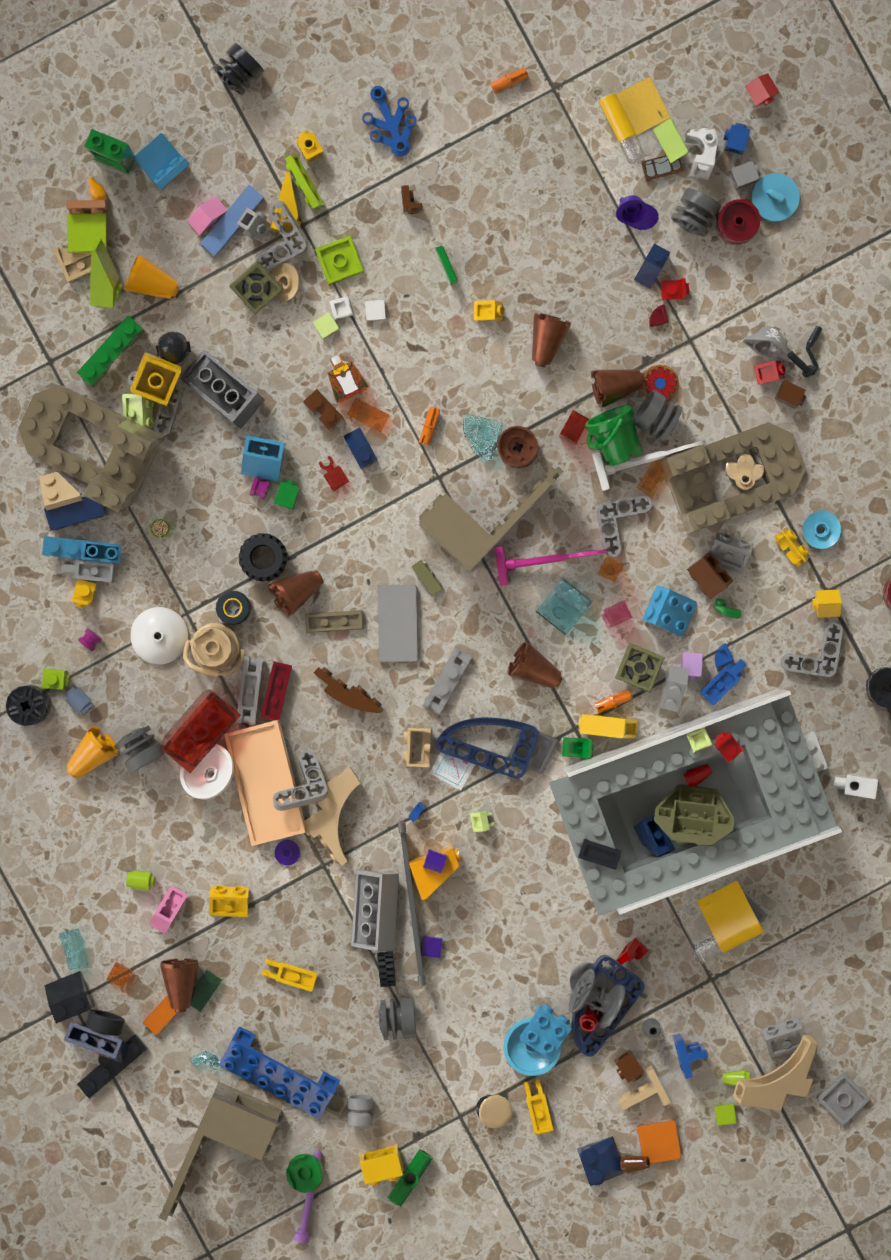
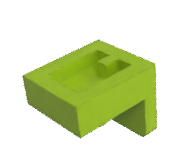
(55, 679)

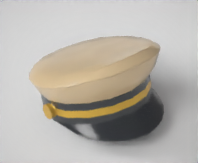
(494, 1110)

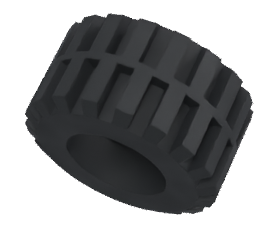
(247, 550)

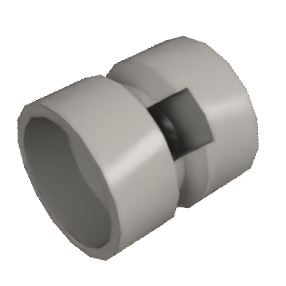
(360, 1109)

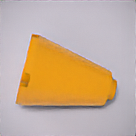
(150, 280)
(91, 753)

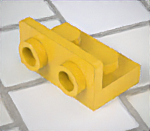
(228, 901)

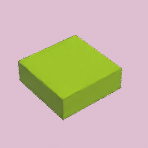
(725, 1114)

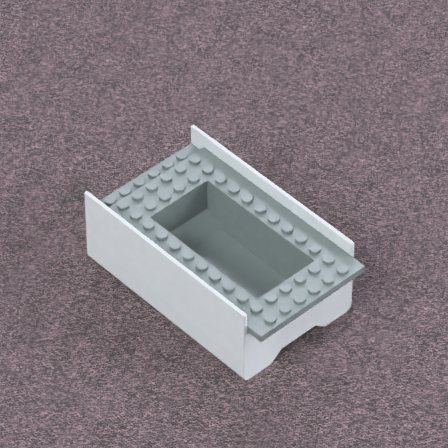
(766, 787)

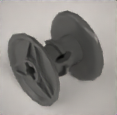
(607, 1003)

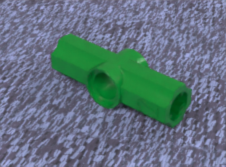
(417, 1168)

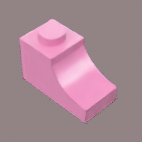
(168, 909)

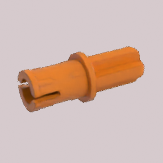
(509, 80)
(429, 426)
(613, 701)

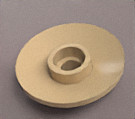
(286, 273)

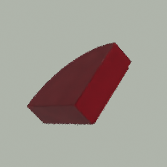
(658, 316)

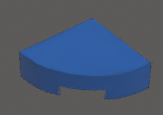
(723, 656)
(416, 811)

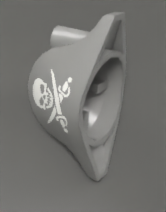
(768, 343)

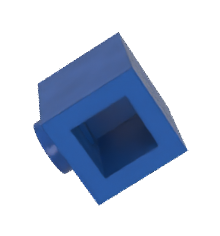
(736, 138)

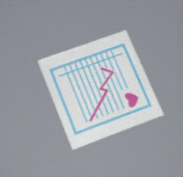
(451, 769)

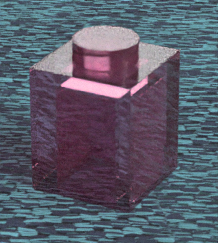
(616, 614)

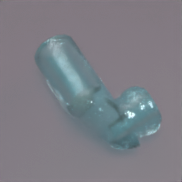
(205, 1057)

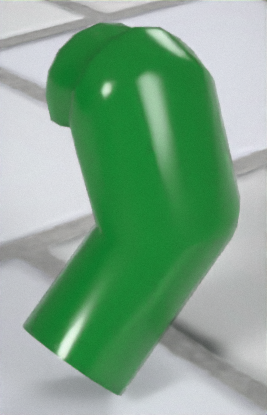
(726, 611)

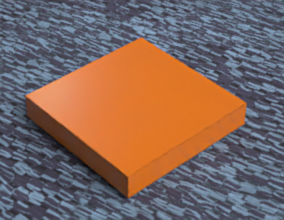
(659, 1141)

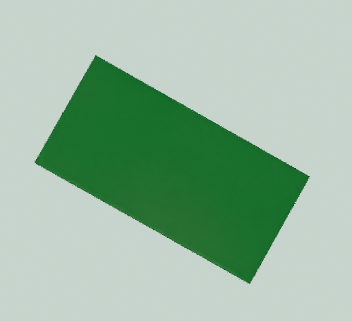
(446, 265)

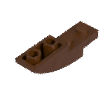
(353, 698)

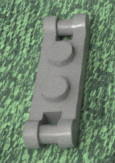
(447, 680)
(249, 690)

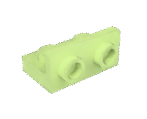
(138, 409)

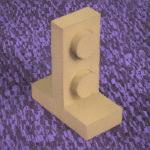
(644, 1091)

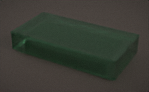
(204, 989)

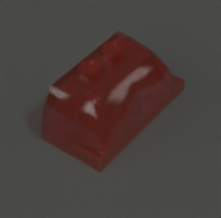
(199, 730)

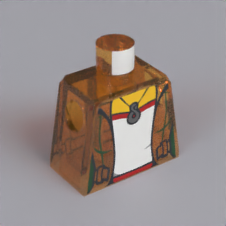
(345, 380)

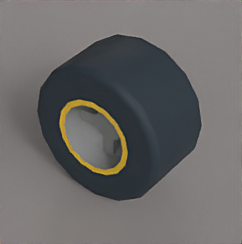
(233, 607)

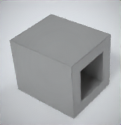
(744, 175)

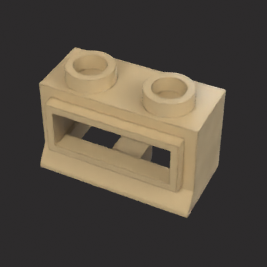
(425, 751)

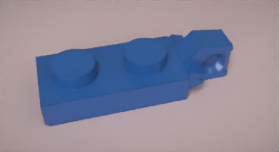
(723, 682)

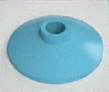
(831, 527)

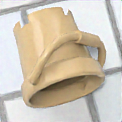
(214, 650)

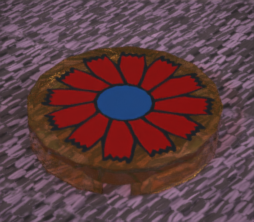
(661, 379)

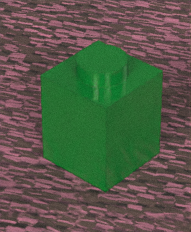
(287, 494)

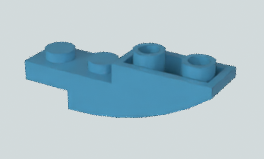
(81, 549)

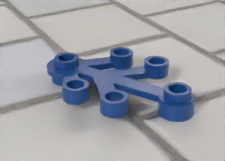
(391, 124)

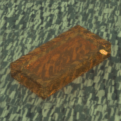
(368, 415)
(652, 478)

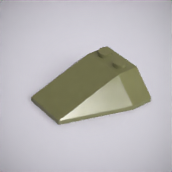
(694, 815)

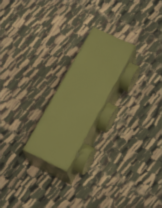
(427, 577)

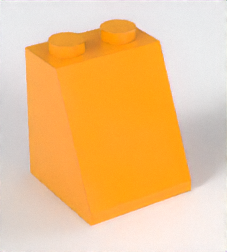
(427, 880)

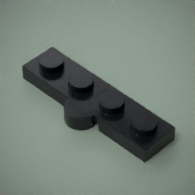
(110, 1068)

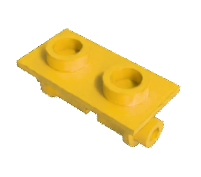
(797, 551)

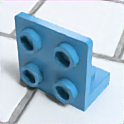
(160, 161)

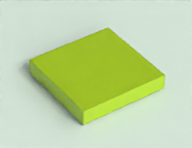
(84, 231)
(339, 260)

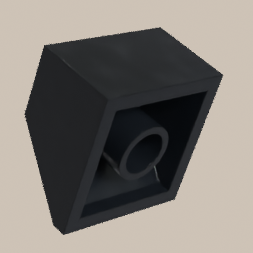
(68, 997)

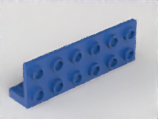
(276, 1077)

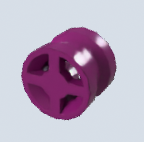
(259, 488)
(90, 639)

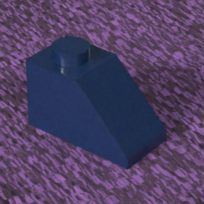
(652, 266)
(360, 448)
(653, 837)

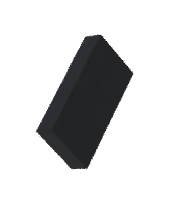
(599, 854)

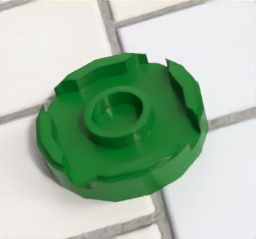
(305, 1173)

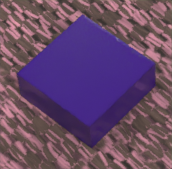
(431, 946)

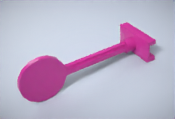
(504, 565)

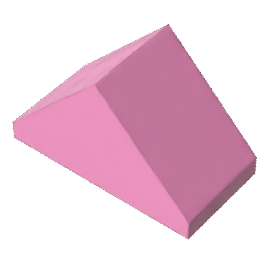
(207, 215)

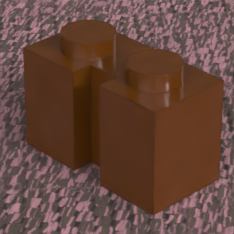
(329, 415)
(709, 575)

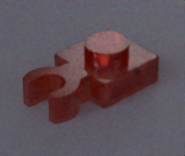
(335, 477)

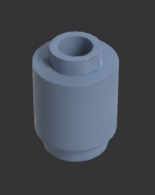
(79, 700)

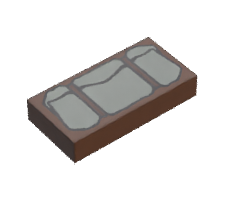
(660, 167)

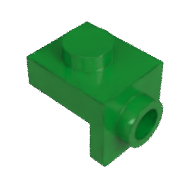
(577, 747)

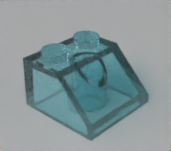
(564, 606)

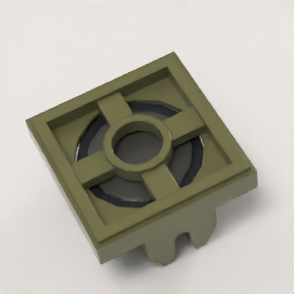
(255, 285)
(639, 667)

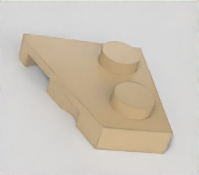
(73, 264)
(57, 491)

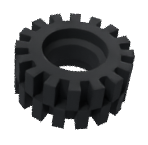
(386, 969)

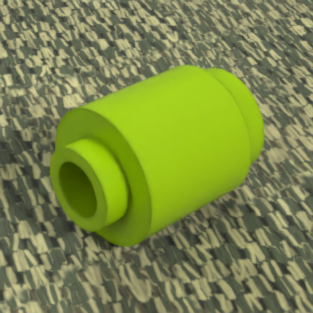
(140, 880)

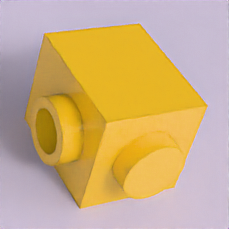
(827, 603)

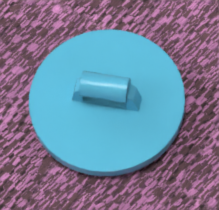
(775, 197)

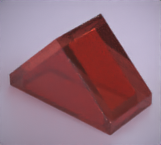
(573, 427)

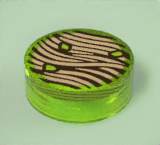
(160, 528)

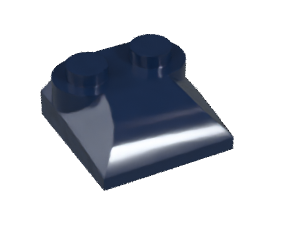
(600, 1161)

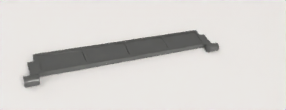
(421, 978)

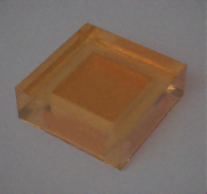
(119, 974)

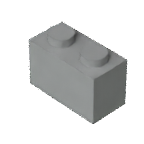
(674, 688)

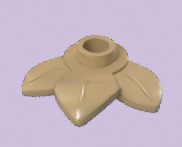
(744, 469)

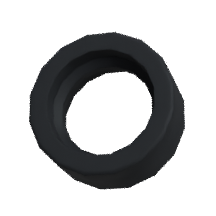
(105, 1022)

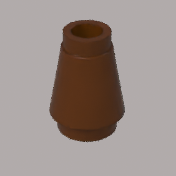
(634, 1163)

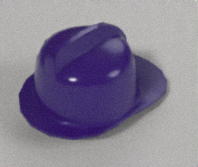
(636, 213)

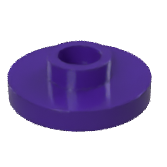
(287, 852)

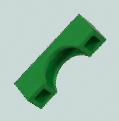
(100, 362)

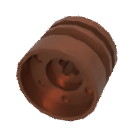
(508, 441)

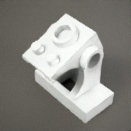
(703, 163)

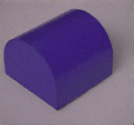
(435, 861)

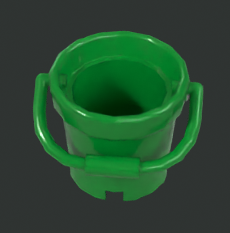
(614, 435)

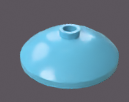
(524, 1058)

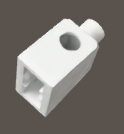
(867, 785)

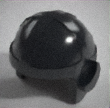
(173, 347)

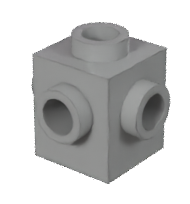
(256, 227)

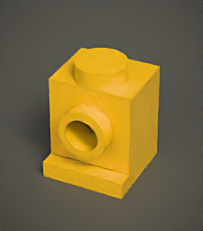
(309, 153)

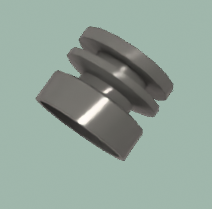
(695, 214)
(659, 416)
(139, 749)
(397, 1018)

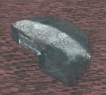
(482, 434)

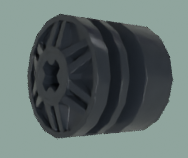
(238, 69)
(875, 684)
(38, 700)

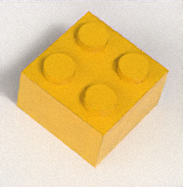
(155, 379)
(381, 1165)

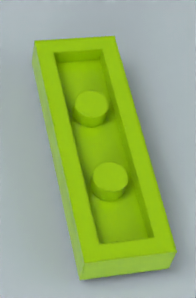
(304, 182)

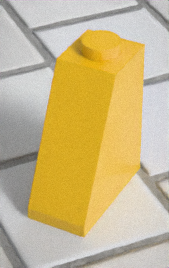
(608, 726)

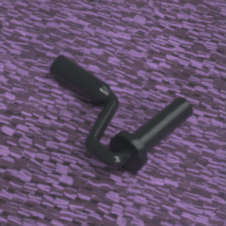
(807, 370)

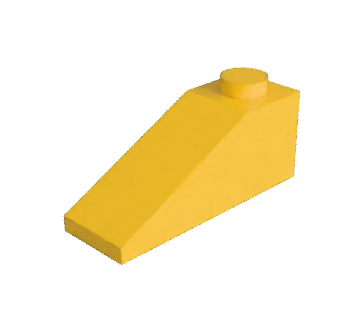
(288, 197)

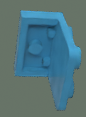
(670, 610)
(546, 1031)

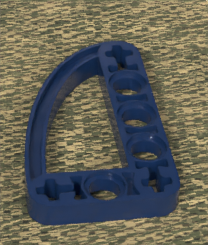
(490, 756)
(626, 982)

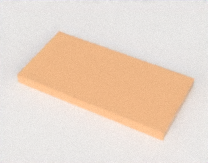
(260, 772)

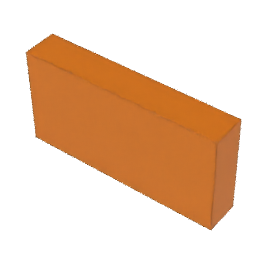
(160, 1016)

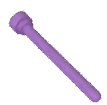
(302, 1234)

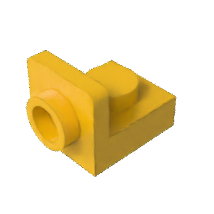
(488, 310)
(84, 593)

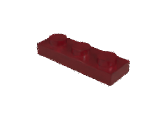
(276, 691)

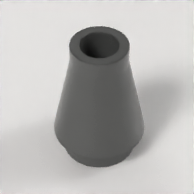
(648, 1024)

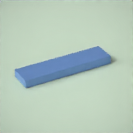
(227, 226)

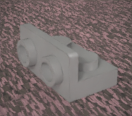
(731, 551)
(783, 1037)

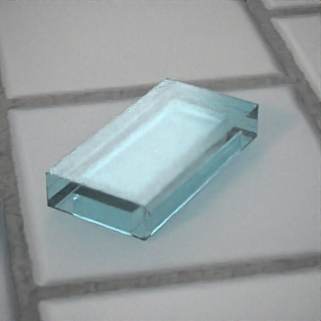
(73, 949)

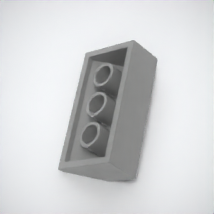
(375, 910)

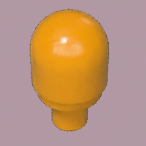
(96, 190)

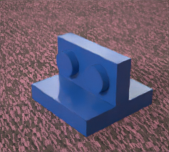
(687, 1054)

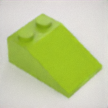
(104, 278)

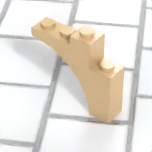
(327, 818)
(790, 1078)

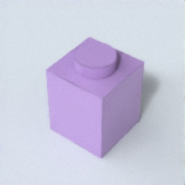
(693, 662)

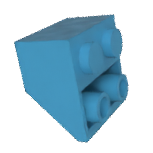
(262, 458)

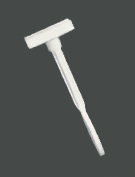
(604, 470)

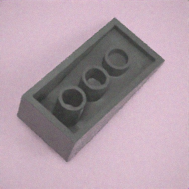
(222, 389)

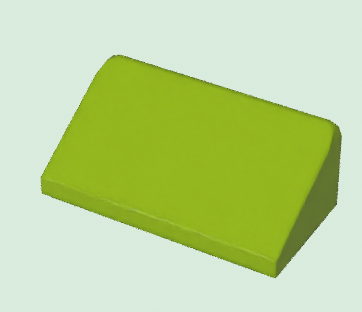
(670, 141)

